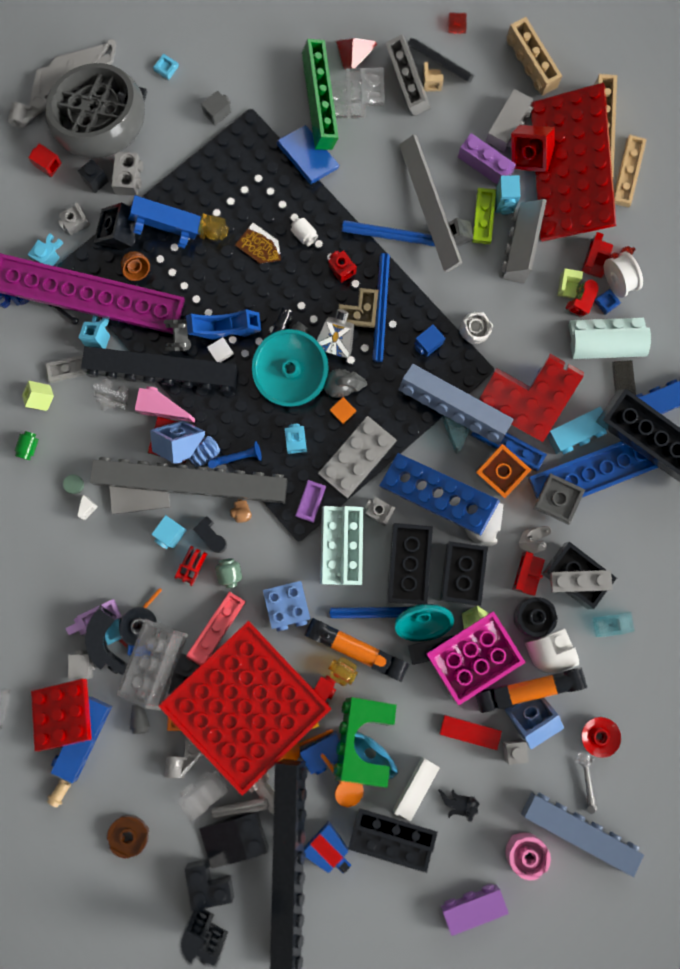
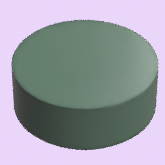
(73, 484)

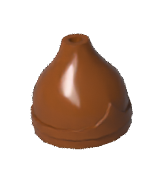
(135, 266)

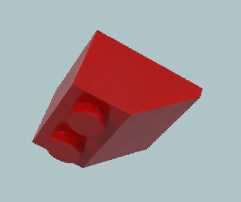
(532, 147)

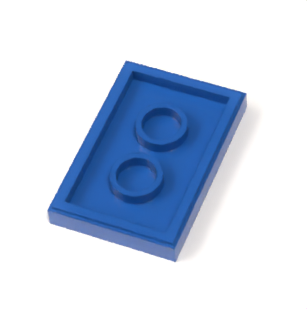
(302, 153)

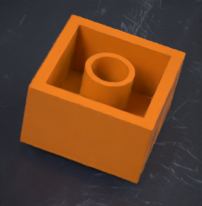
(503, 470)

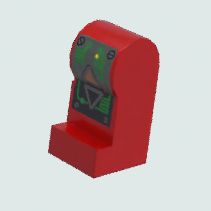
(584, 299)

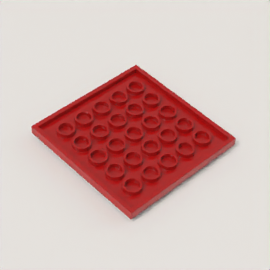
(245, 707)

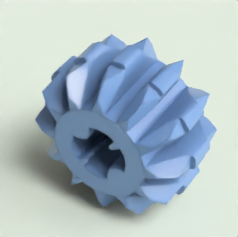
(205, 451)

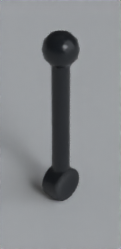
(74, 320)

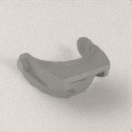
(530, 536)

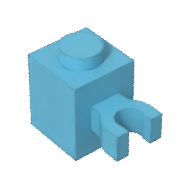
(45, 252)
(94, 333)
(295, 439)

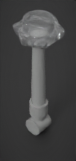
(585, 761)

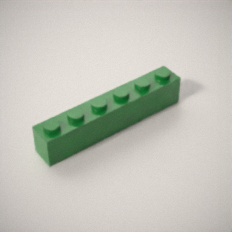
(320, 94)

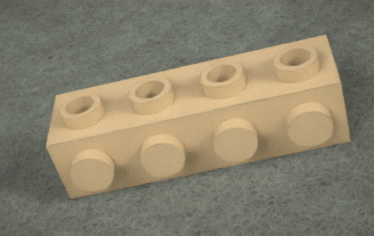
(533, 56)

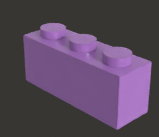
(485, 159)
(474, 909)

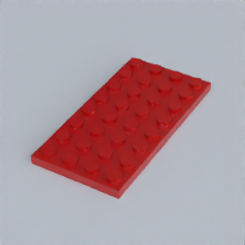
(580, 169)

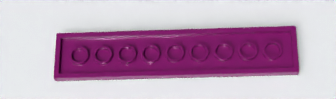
(88, 293)

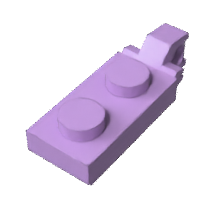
(83, 619)

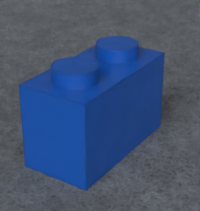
(313, 752)

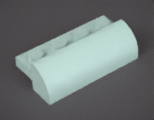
(609, 338)
(341, 545)

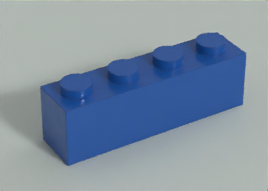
(664, 398)
(73, 757)

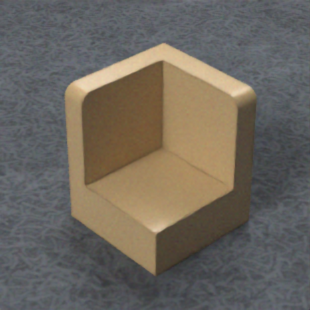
(432, 78)

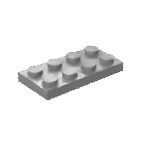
(357, 457)

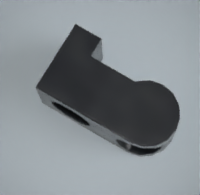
(208, 535)

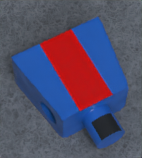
(327, 850)

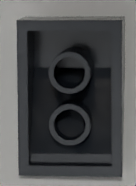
(234, 839)

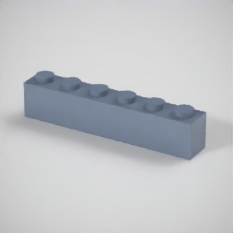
(455, 404)
(582, 834)

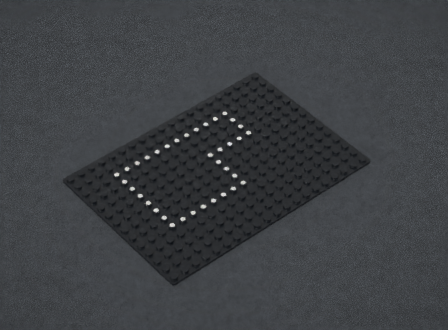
(252, 181)

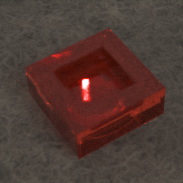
(457, 23)

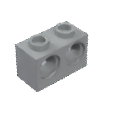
(122, 173)

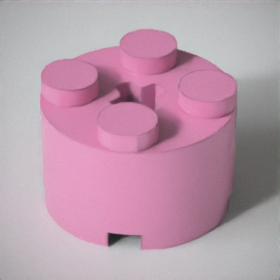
(534, 865)

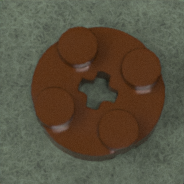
(117, 841)

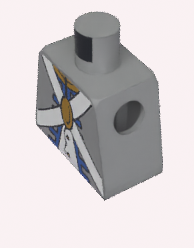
(337, 335)

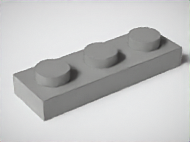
(581, 581)

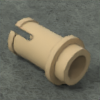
(58, 793)

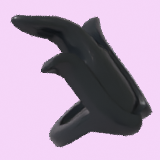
(463, 806)

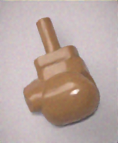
(241, 511)

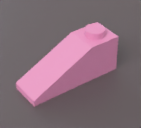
(153, 403)

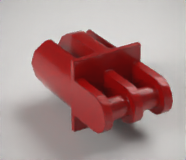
(190, 567)

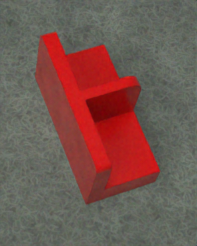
(597, 254)
(528, 574)

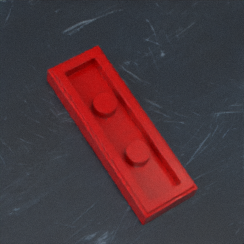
(470, 732)

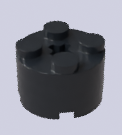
(545, 612)

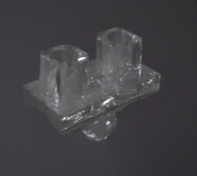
(109, 397)

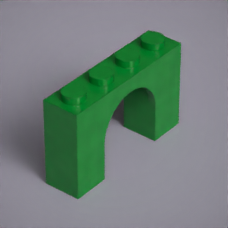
(349, 765)

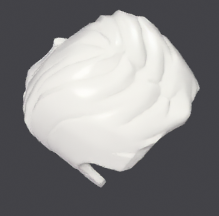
(476, 327)

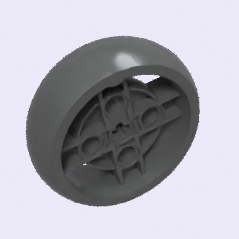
(95, 111)

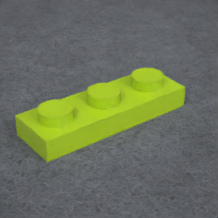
(484, 215)

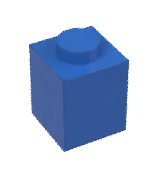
(429, 341)

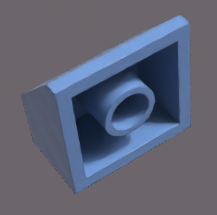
(176, 441)
(535, 721)

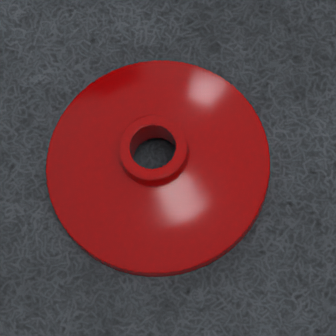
(610, 738)

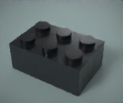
(572, 559)
(463, 573)

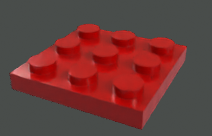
(61, 715)

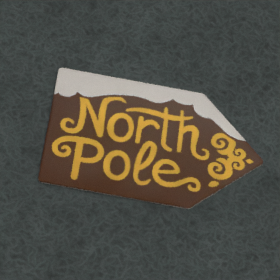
(259, 245)

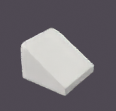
(86, 507)

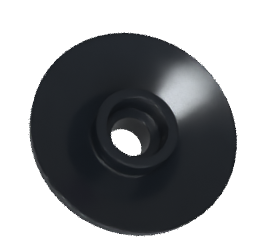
(126, 629)

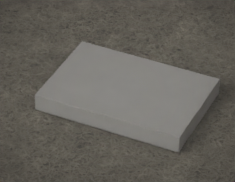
(135, 500)

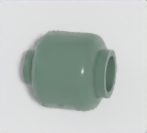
(228, 572)

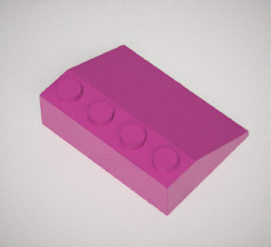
(475, 658)

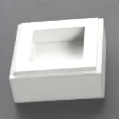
(220, 350)

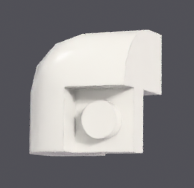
(494, 525)
(553, 652)

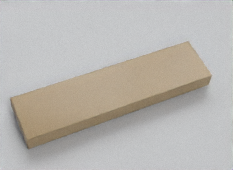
(629, 170)

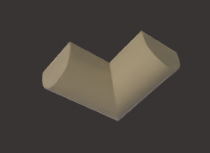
(365, 313)

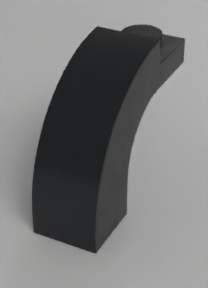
(96, 644)

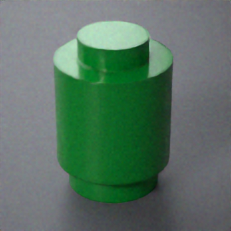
(26, 445)

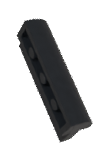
(392, 840)
(202, 939)

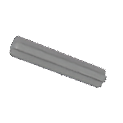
(240, 808)

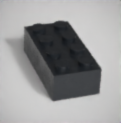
(409, 564)

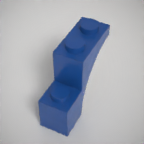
(218, 326)

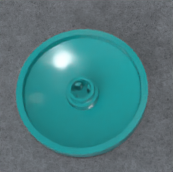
(290, 368)

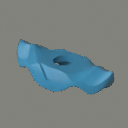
(362, 742)

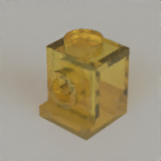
(212, 227)

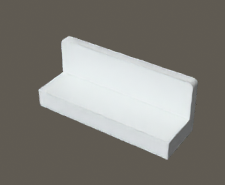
(416, 789)

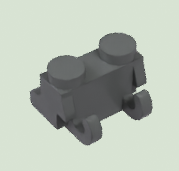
(180, 334)

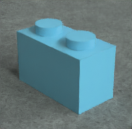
(507, 194)
(168, 533)

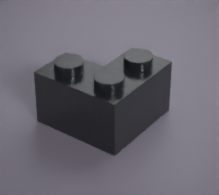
(206, 892)

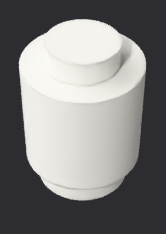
(304, 231)

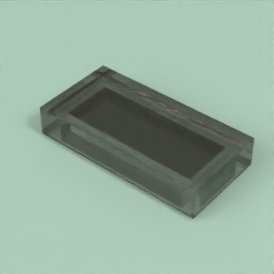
(624, 376)

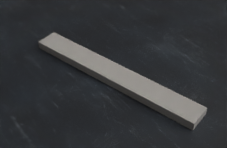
(430, 204)

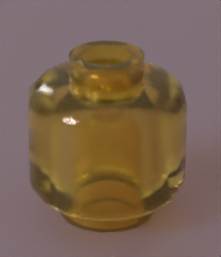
(343, 671)

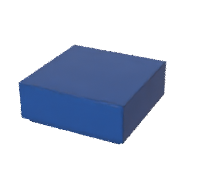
(607, 301)

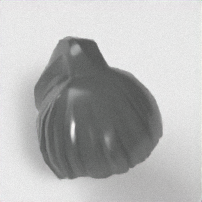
(343, 383)

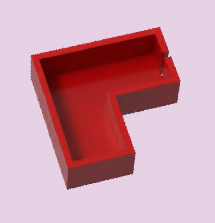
(538, 405)

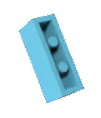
(576, 432)

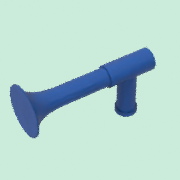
(252, 452)

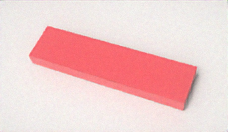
(215, 629)

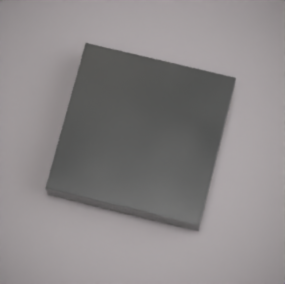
(559, 499)

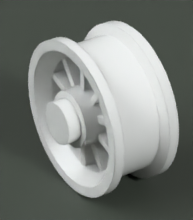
(623, 274)

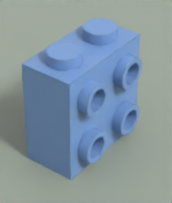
(286, 605)

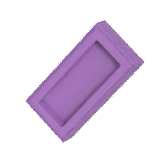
(310, 501)

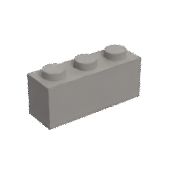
(509, 119)

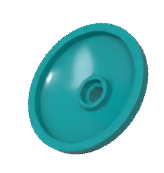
(424, 622)

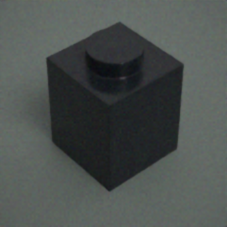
(93, 175)

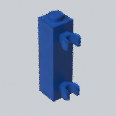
(164, 218)

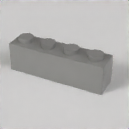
(408, 75)

